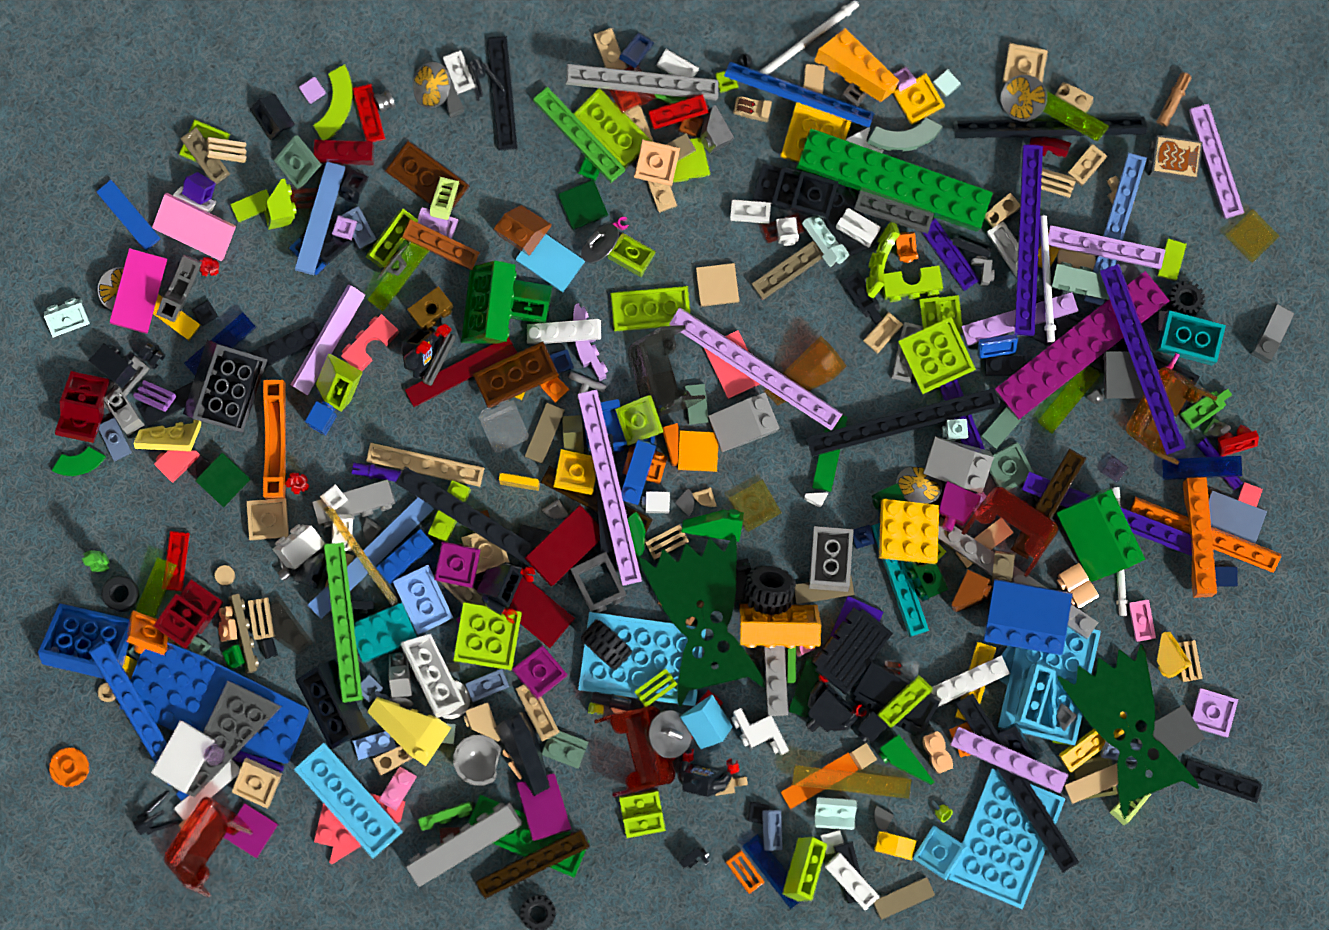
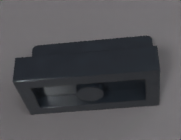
(271, 116)

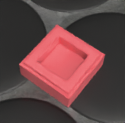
(1250, 494)

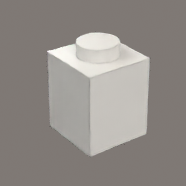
(656, 502)

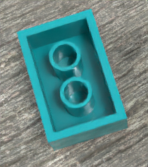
(1191, 338)
(383, 632)

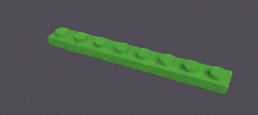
(343, 622)

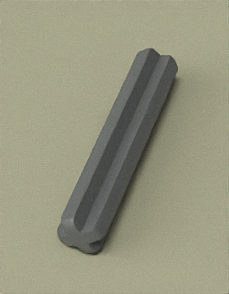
(438, 359)

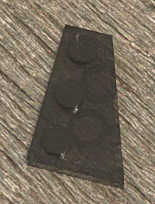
(285, 626)

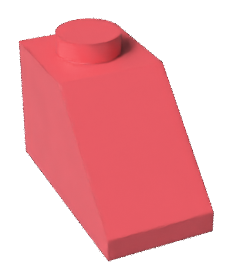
(175, 463)

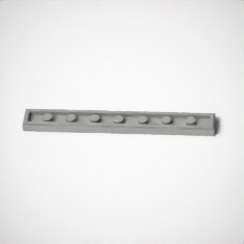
(641, 82)

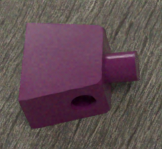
(957, 506)

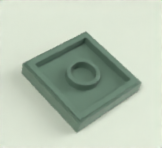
(297, 162)
(1010, 467)

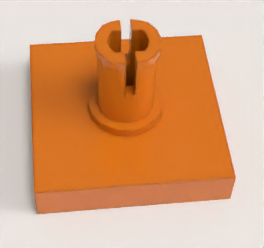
(144, 635)

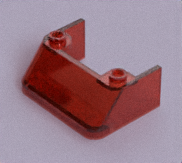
(1022, 516)
(650, 767)
(198, 841)

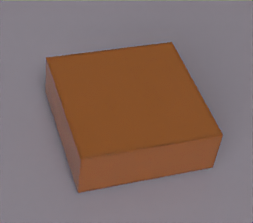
(691, 126)

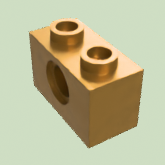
(434, 298)

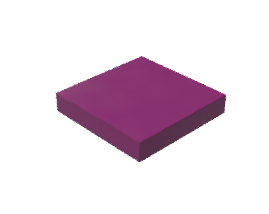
(457, 564)
(539, 672)
(262, 831)

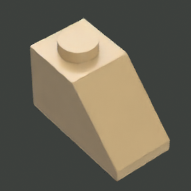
(482, 721)

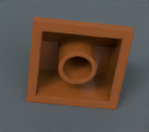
(522, 229)
(971, 592)

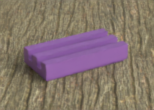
(143, 390)

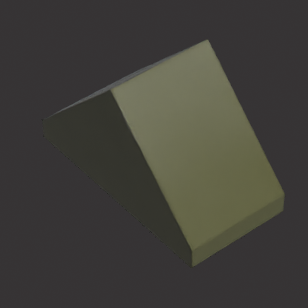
(573, 433)

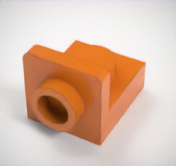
(554, 389)

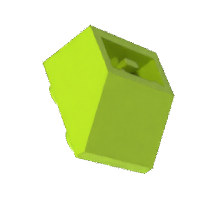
(279, 209)
(338, 382)

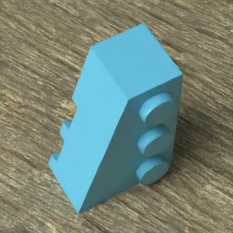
(1038, 700)

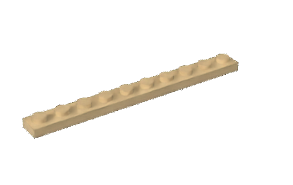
(610, 55)

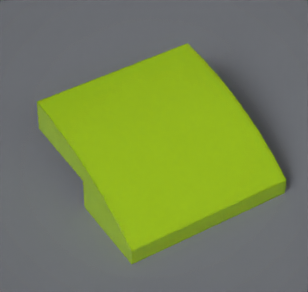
(693, 165)
(938, 309)
(644, 822)

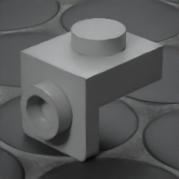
(987, 274)

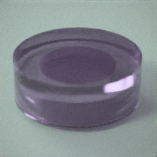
(214, 755)

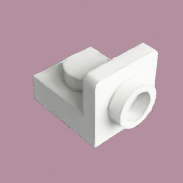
(787, 231)

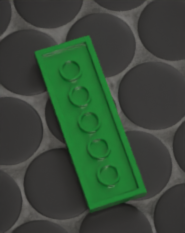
(520, 839)

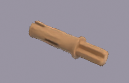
(1174, 99)

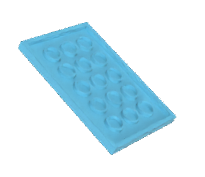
(654, 648)
(1076, 653)
(1002, 844)

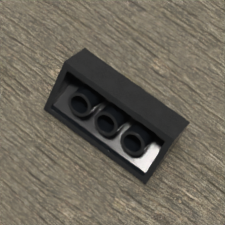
(336, 719)

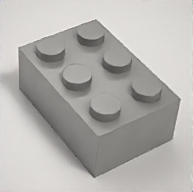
(831, 559)

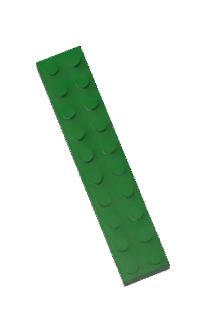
(894, 179)

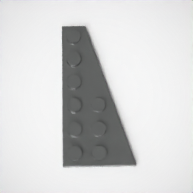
(232, 726)

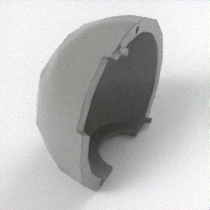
(477, 760)

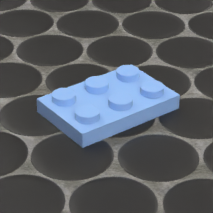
(423, 599)

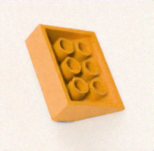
(790, 629)

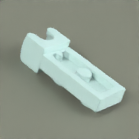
(826, 241)

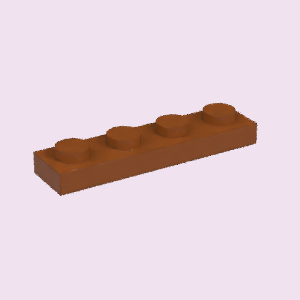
(440, 244)

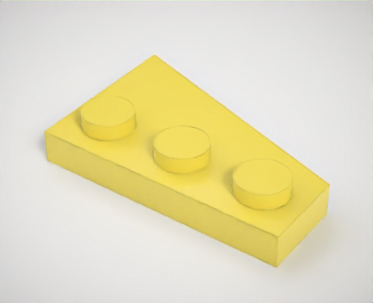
(175, 438)

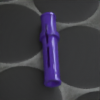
(1209, 451)
(375, 472)
(241, 756)

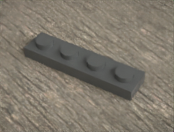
(894, 211)

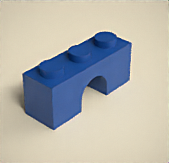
(404, 556)

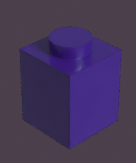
(198, 188)

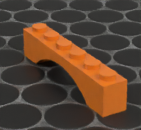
(275, 439)
(1198, 512)

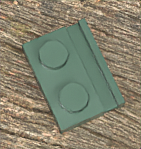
(565, 749)

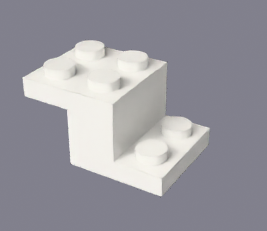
(759, 732)

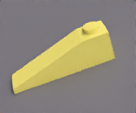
(412, 731)

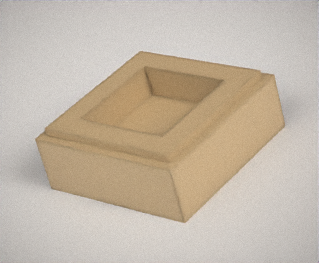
(863, 756)

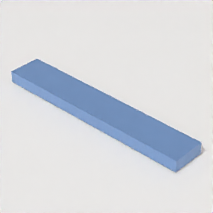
(320, 218)

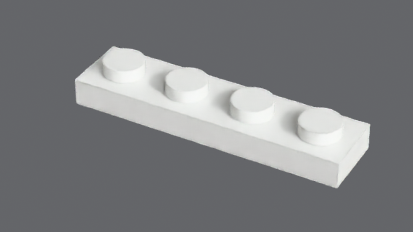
(564, 331)
(971, 680)

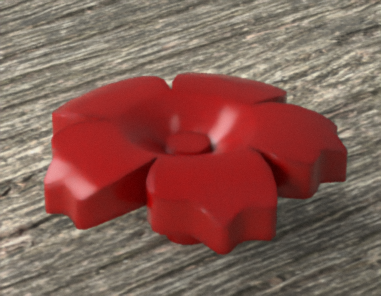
(209, 266)
(297, 482)

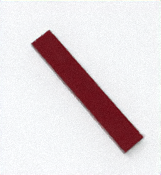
(460, 372)

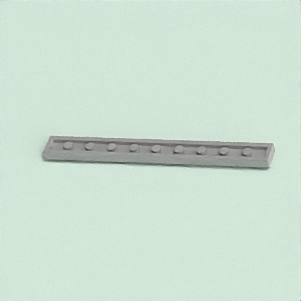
(984, 559)

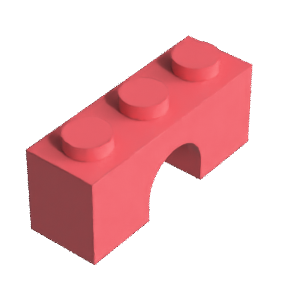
(380, 330)

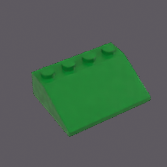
(489, 303)
(1100, 535)

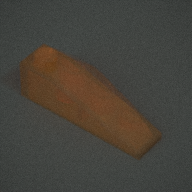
(813, 368)

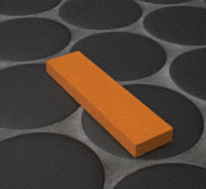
(797, 794)

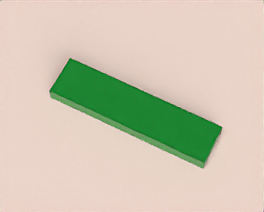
(827, 464)

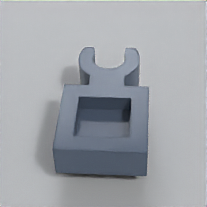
(371, 689)

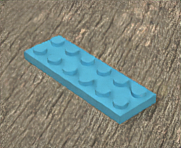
(348, 800)

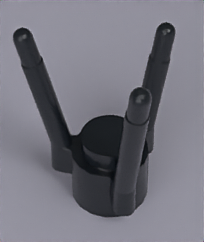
(477, 71)
(145, 823)

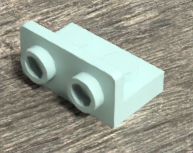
(66, 317)
(835, 813)

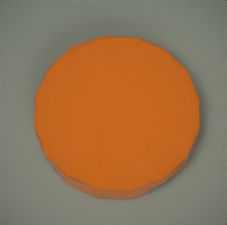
(73, 771)

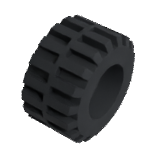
(769, 590)
(606, 644)

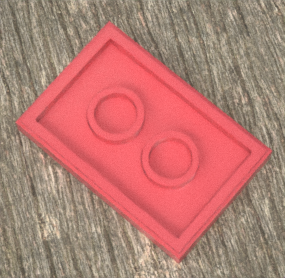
(731, 379)

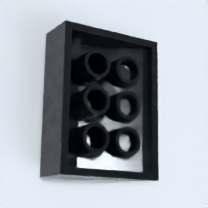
(224, 386)

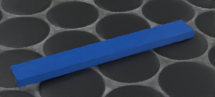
(799, 94)
(129, 699)

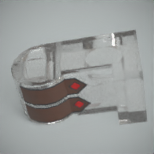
(906, 669)

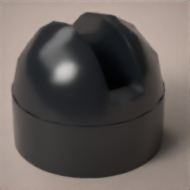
(749, 60)

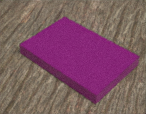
(545, 811)

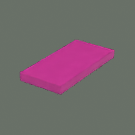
(138, 291)

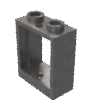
(590, 564)

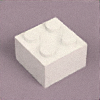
(298, 545)

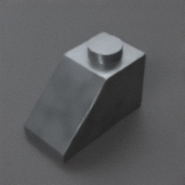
(715, 132)

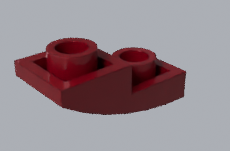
(1056, 146)

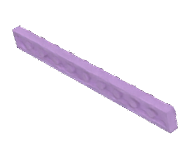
(757, 369)
(609, 487)

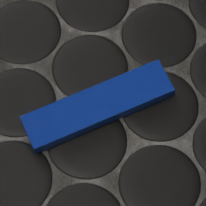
(128, 215)

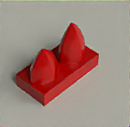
(1244, 440)

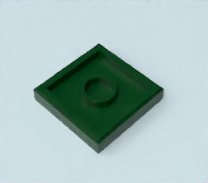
(583, 204)
(222, 480)

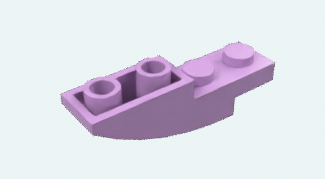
(586, 352)

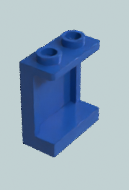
(612, 425)

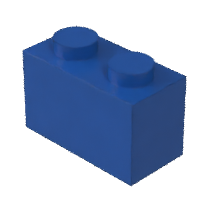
(321, 417)

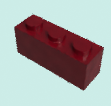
(344, 152)

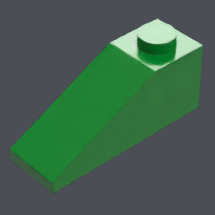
(718, 524)
(901, 757)

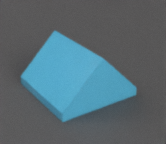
(707, 722)

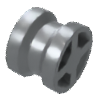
(384, 100)

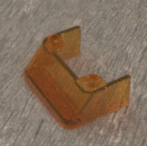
(1178, 389)

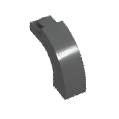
(179, 289)

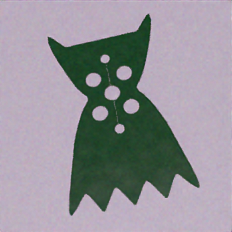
(714, 582)
(1101, 702)

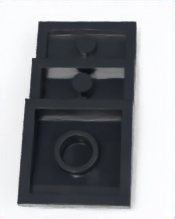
(795, 191)

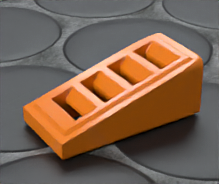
(671, 439)

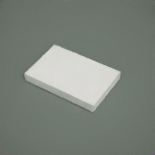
(182, 756)

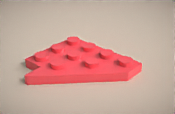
(333, 832)

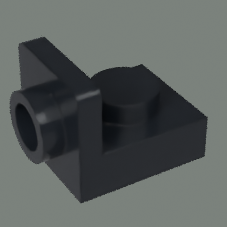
(353, 186)
(362, 606)
(691, 859)

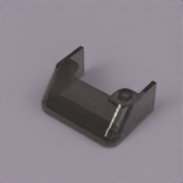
(654, 371)

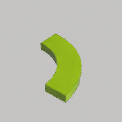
(340, 104)
(877, 262)

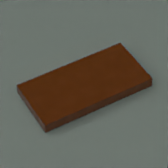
(422, 173)
(515, 374)

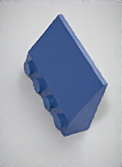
(1028, 617)
(76, 632)

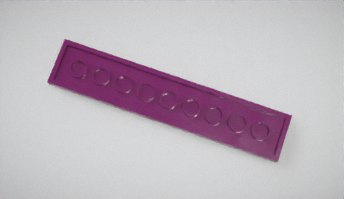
(1076, 349)

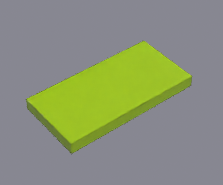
(611, 127)
(647, 307)

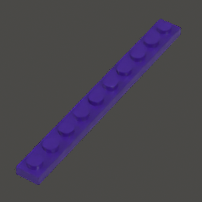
(1028, 240)
(1142, 359)
(1138, 523)

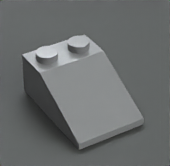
(744, 422)
(959, 464)

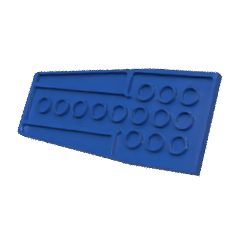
(189, 687)

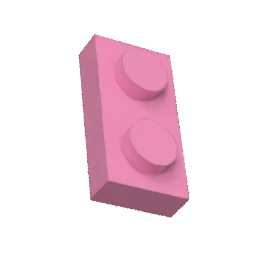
(1142, 620)
(397, 788)

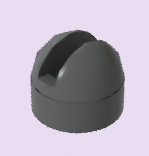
(1096, 397)

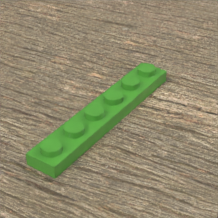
(579, 135)

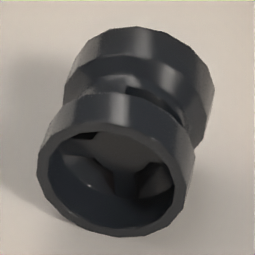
(151, 355)

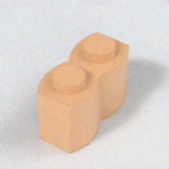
(1077, 582)
(939, 757)

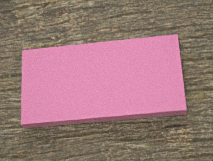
(194, 226)

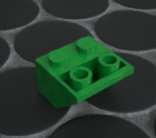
(531, 301)

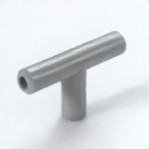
(586, 383)

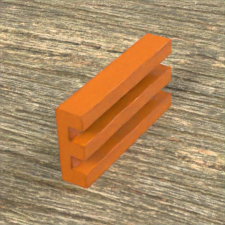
(754, 885)

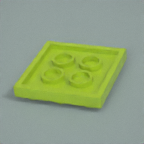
(936, 355)
(486, 637)

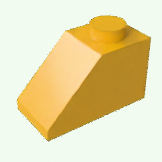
(1171, 656)
(895, 845)

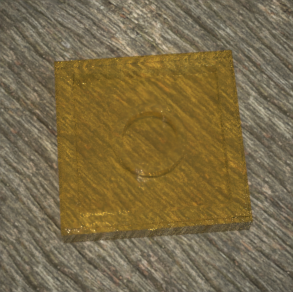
(1252, 236)
(756, 505)

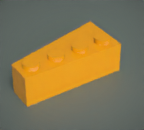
(858, 66)

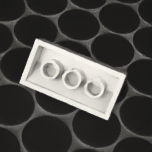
(433, 675)

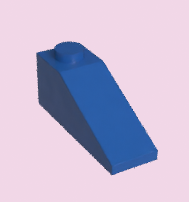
(638, 471)

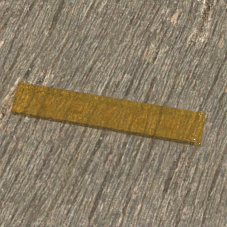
(361, 555)
(851, 781)

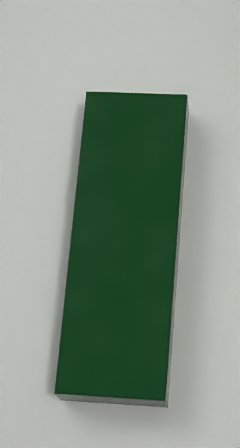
(805, 685)

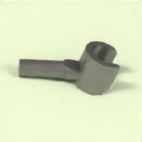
(284, 573)

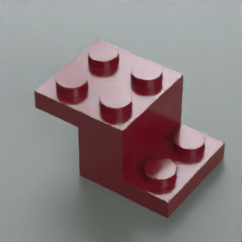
(82, 407)
(188, 614)

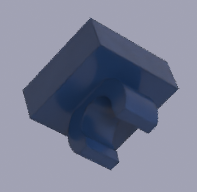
(863, 537)

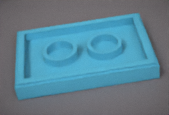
(552, 263)

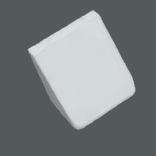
(816, 498)

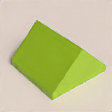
(631, 254)

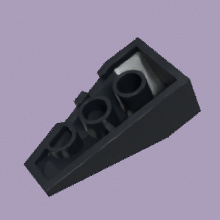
(311, 570)
(523, 746)

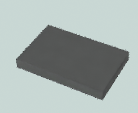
(1175, 731)

